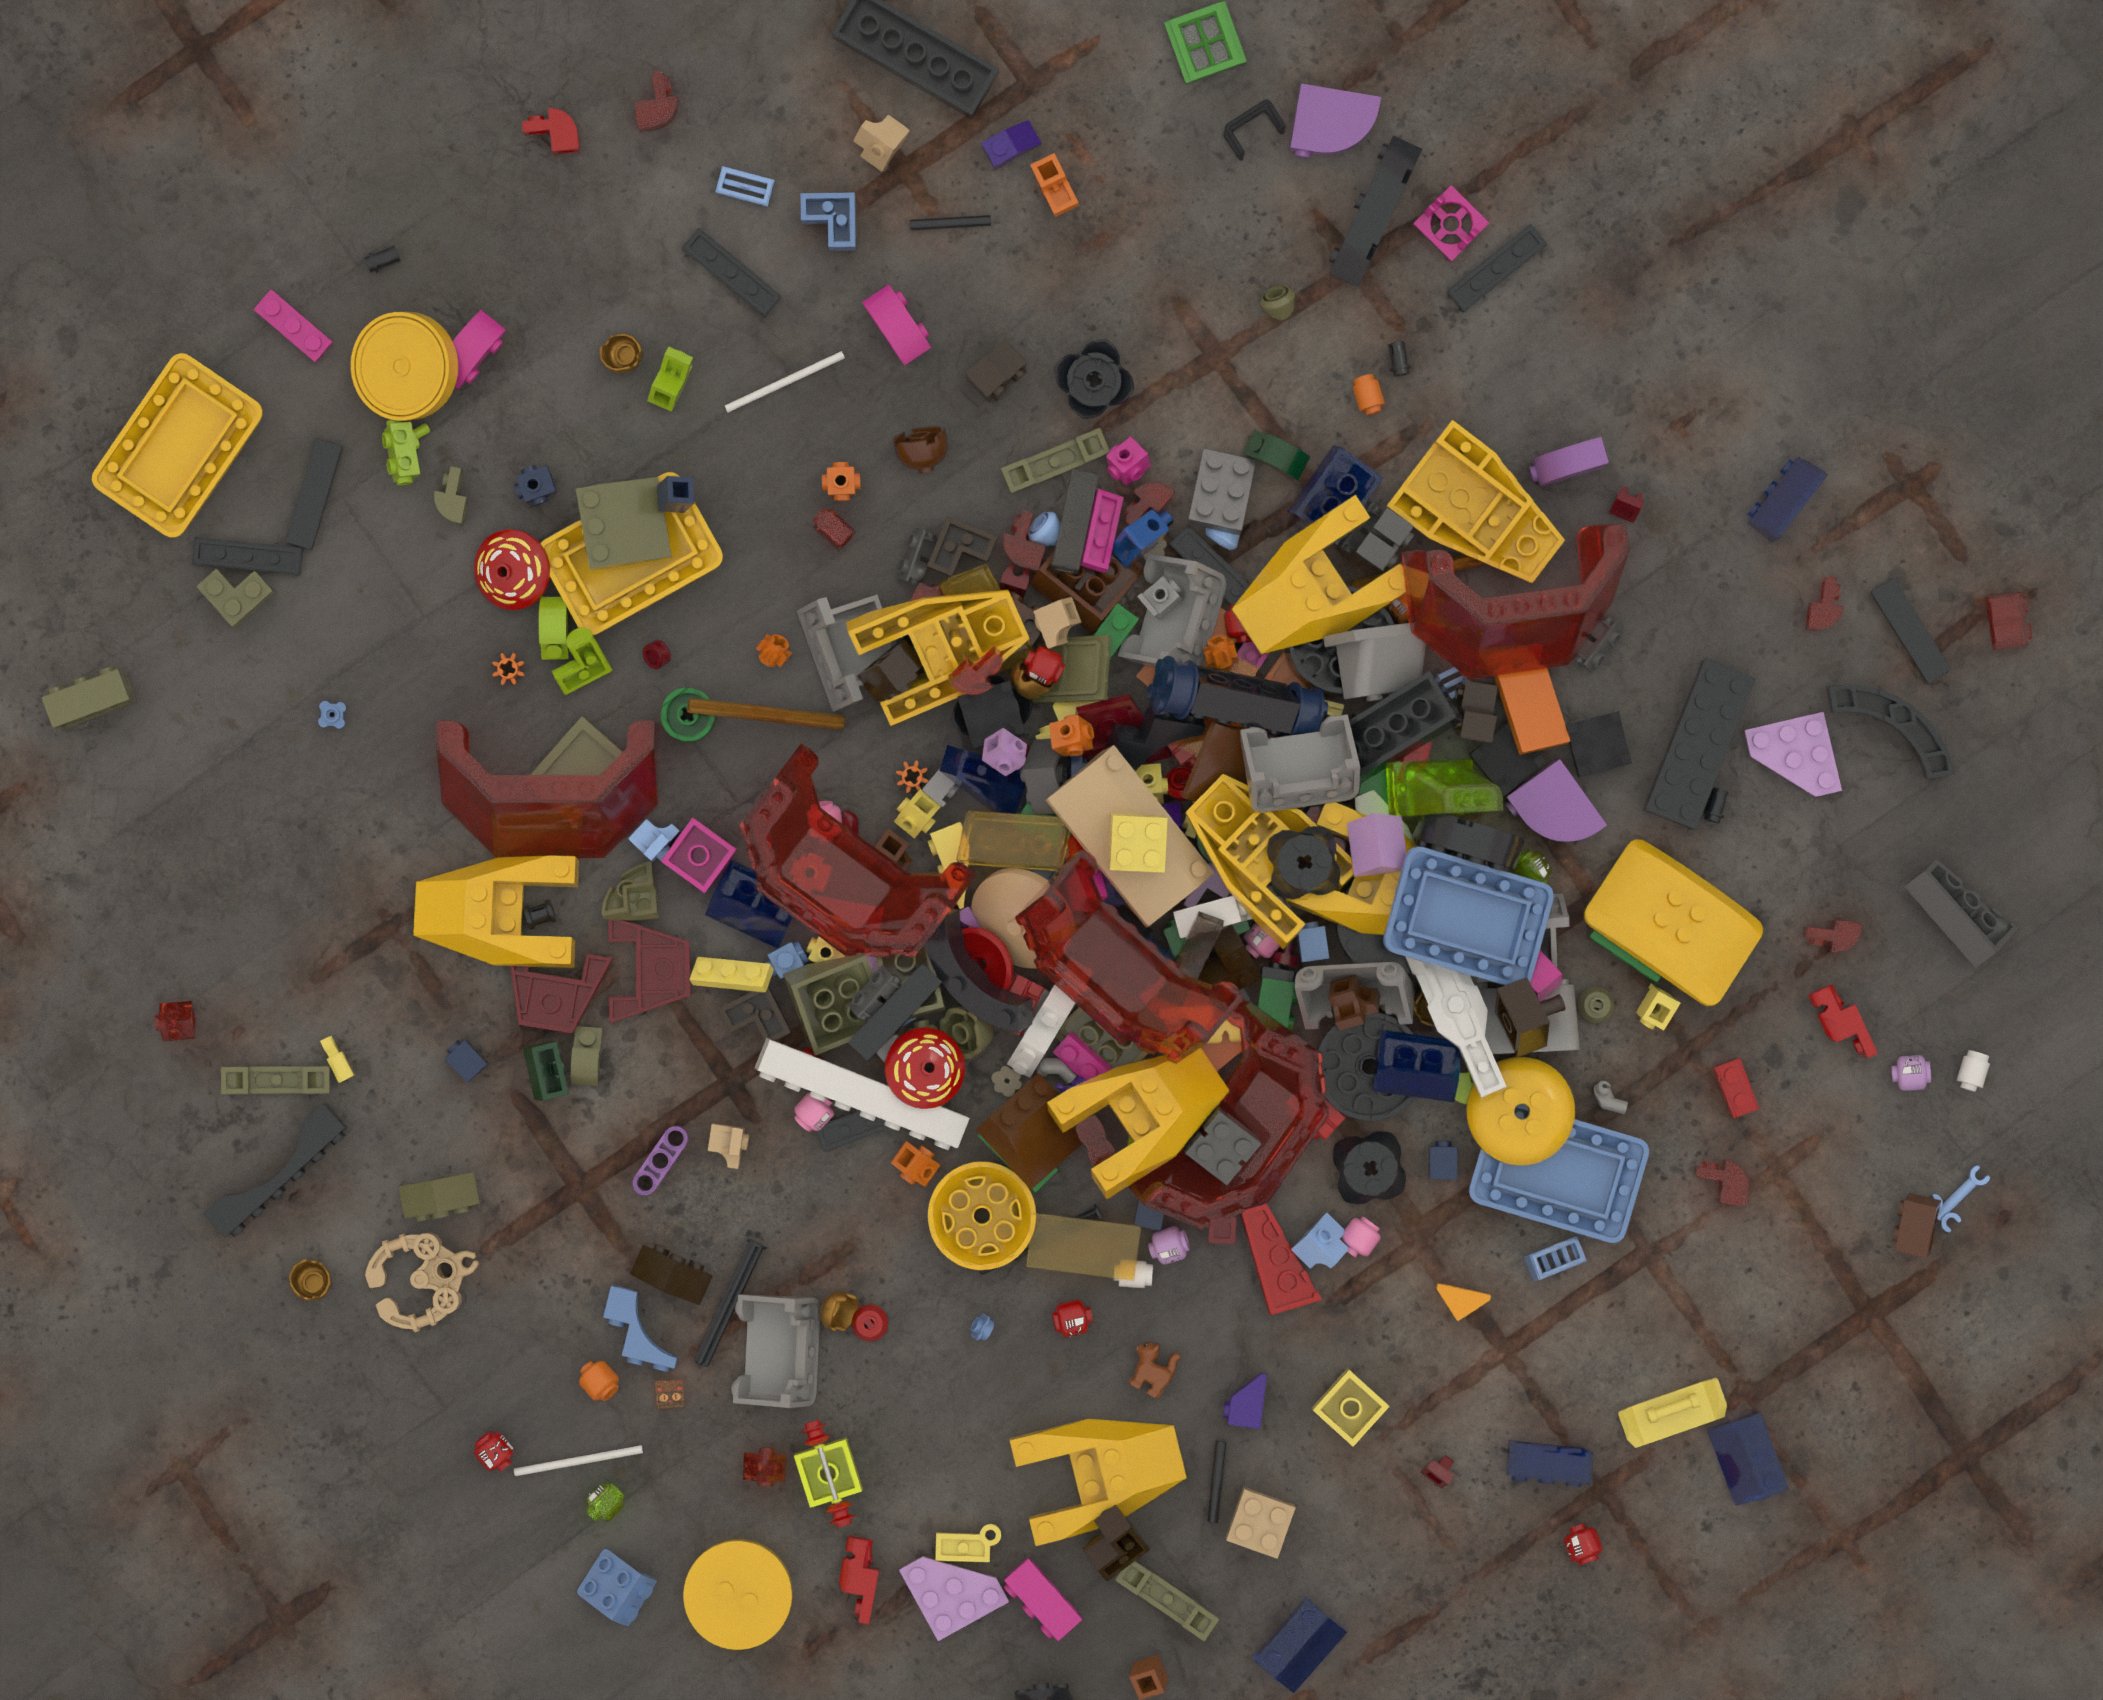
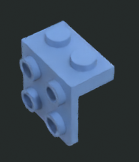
(616, 1588)

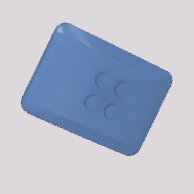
(1467, 917)
(1580, 1188)

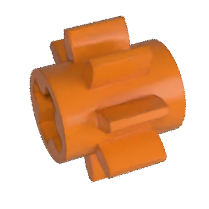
(773, 650)
(1220, 651)
(506, 661)
(904, 774)

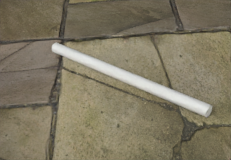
(784, 381)
(578, 1460)

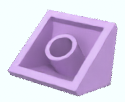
(1377, 844)

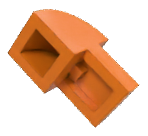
(1054, 185)

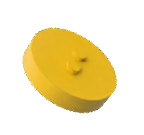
(404, 366)
(738, 1594)

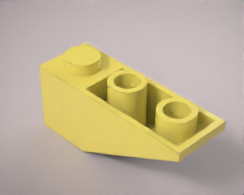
(946, 845)

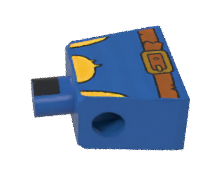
(1141, 536)

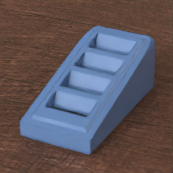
(1533, 1265)

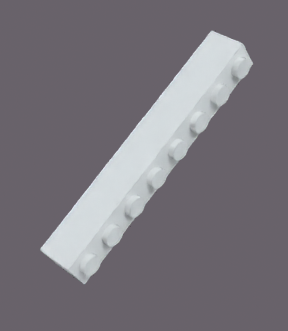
(859, 1092)

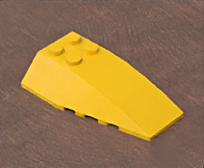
(1476, 506)

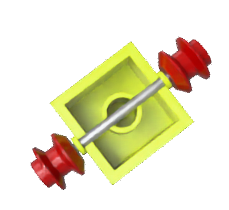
(828, 1472)

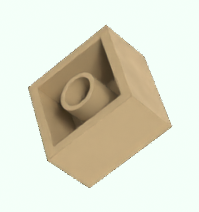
(1260, 1522)

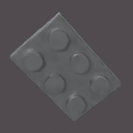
(1222, 492)

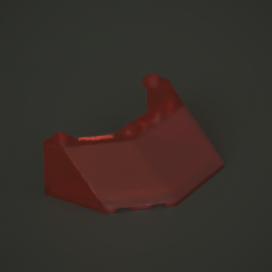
(1515, 629)
(549, 812)
(838, 879)
(1117, 972)
(1275, 1095)

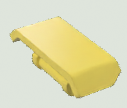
(1673, 1412)

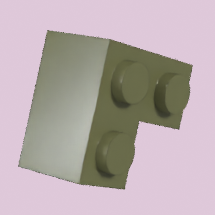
(238, 602)
(439, 1196)

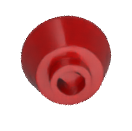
(1177, 780)
(863, 1316)

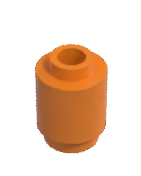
(1368, 394)

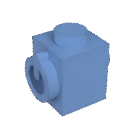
(787, 959)

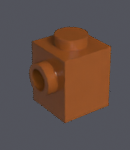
(1148, 1677)

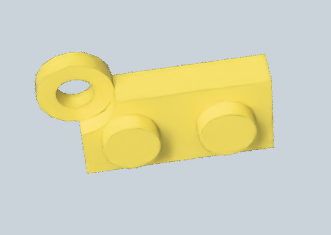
(966, 1546)

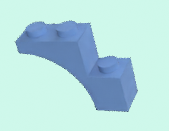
(638, 1347)

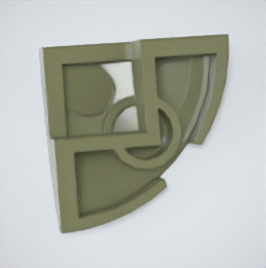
(634, 896)

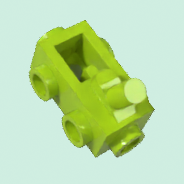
(402, 447)

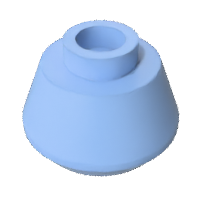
(1045, 529)
(1226, 540)

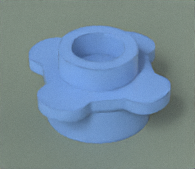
(325, 719)
(982, 1327)

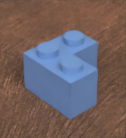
(837, 211)

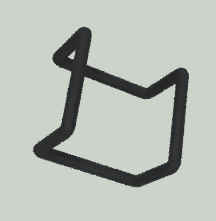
(1247, 116)

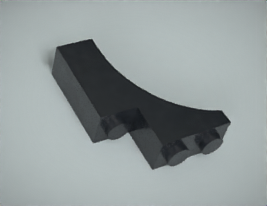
(1154, 733)

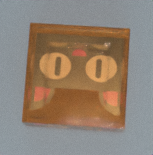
(669, 1393)

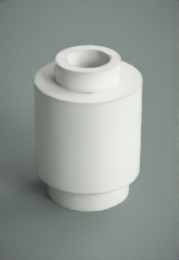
(1973, 1070)
(1143, 1276)

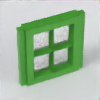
(1205, 42)

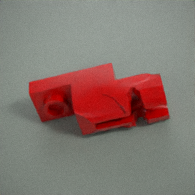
(1842, 1022)
(858, 1577)

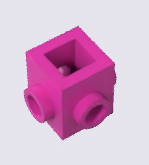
(1127, 461)

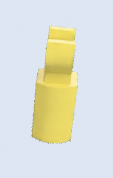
(337, 1060)

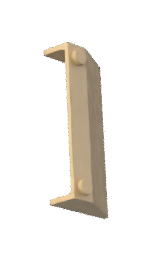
(1085, 807)

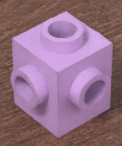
(1004, 752)

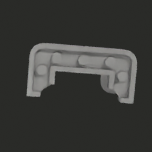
(1186, 626)
(1301, 767)
(1389, 978)
(1563, 1025)
(779, 1351)

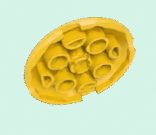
(1538, 1134)
(976, 1243)

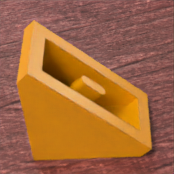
(1461, 1300)

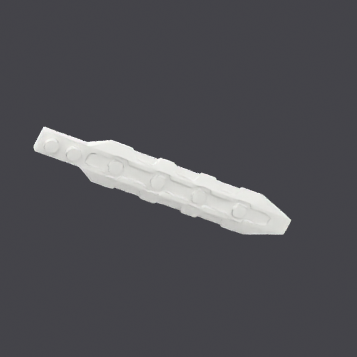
(1451, 996)

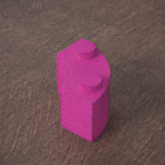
(897, 325)
(474, 345)

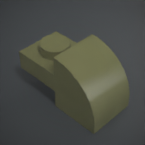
(450, 503)
(586, 1056)

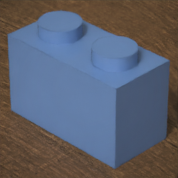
(1312, 943)

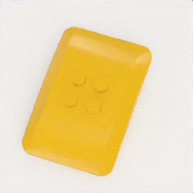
(177, 445)
(613, 594)
(1673, 922)

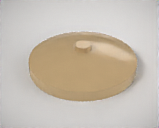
(999, 901)

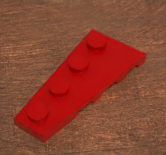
(1278, 1269)

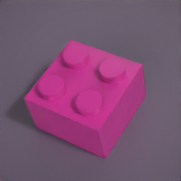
(699, 855)

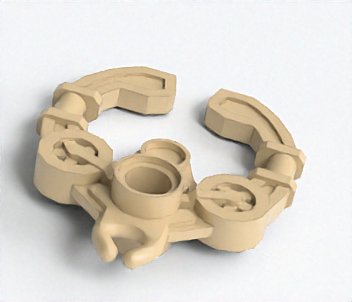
(428, 1276)

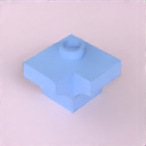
(653, 840)
(1321, 1243)

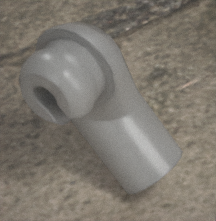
(1055, 1066)
(1606, 1099)

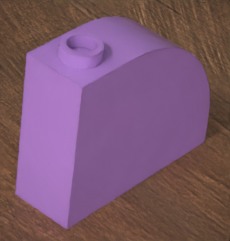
(1331, 120)
(1569, 462)
(1555, 805)

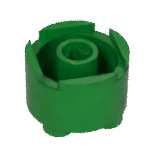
(673, 712)

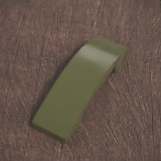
(1055, 461)
(275, 1080)
(1168, 1599)

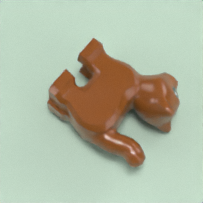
(1155, 1374)

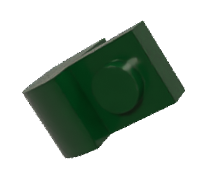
(1276, 454)

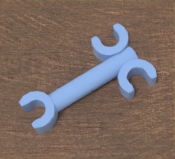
(1957, 1196)

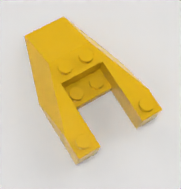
(1302, 594)
(944, 635)
(1238, 844)
(1369, 897)
(482, 910)
(1155, 1103)
(1111, 1466)

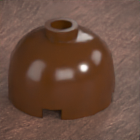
(922, 448)

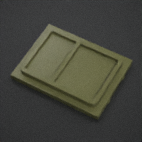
(1084, 673)
(579, 752)

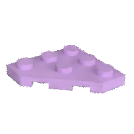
(1798, 752)
(951, 1594)

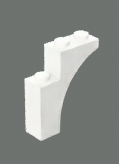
(1226, 909)
(1041, 1032)

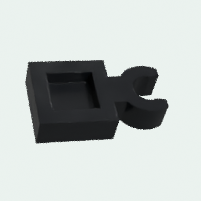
(1277, 972)

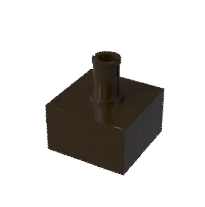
(1525, 1017)

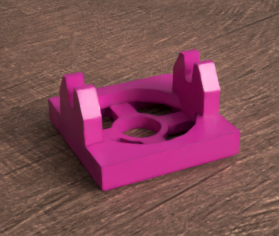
(1452, 196)

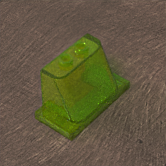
(1439, 788)

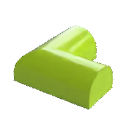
(588, 662)

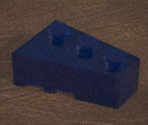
(983, 782)
(1549, 1463)

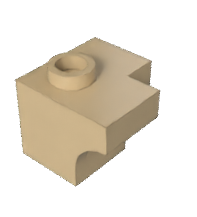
(881, 141)
(1056, 621)
(728, 1142)

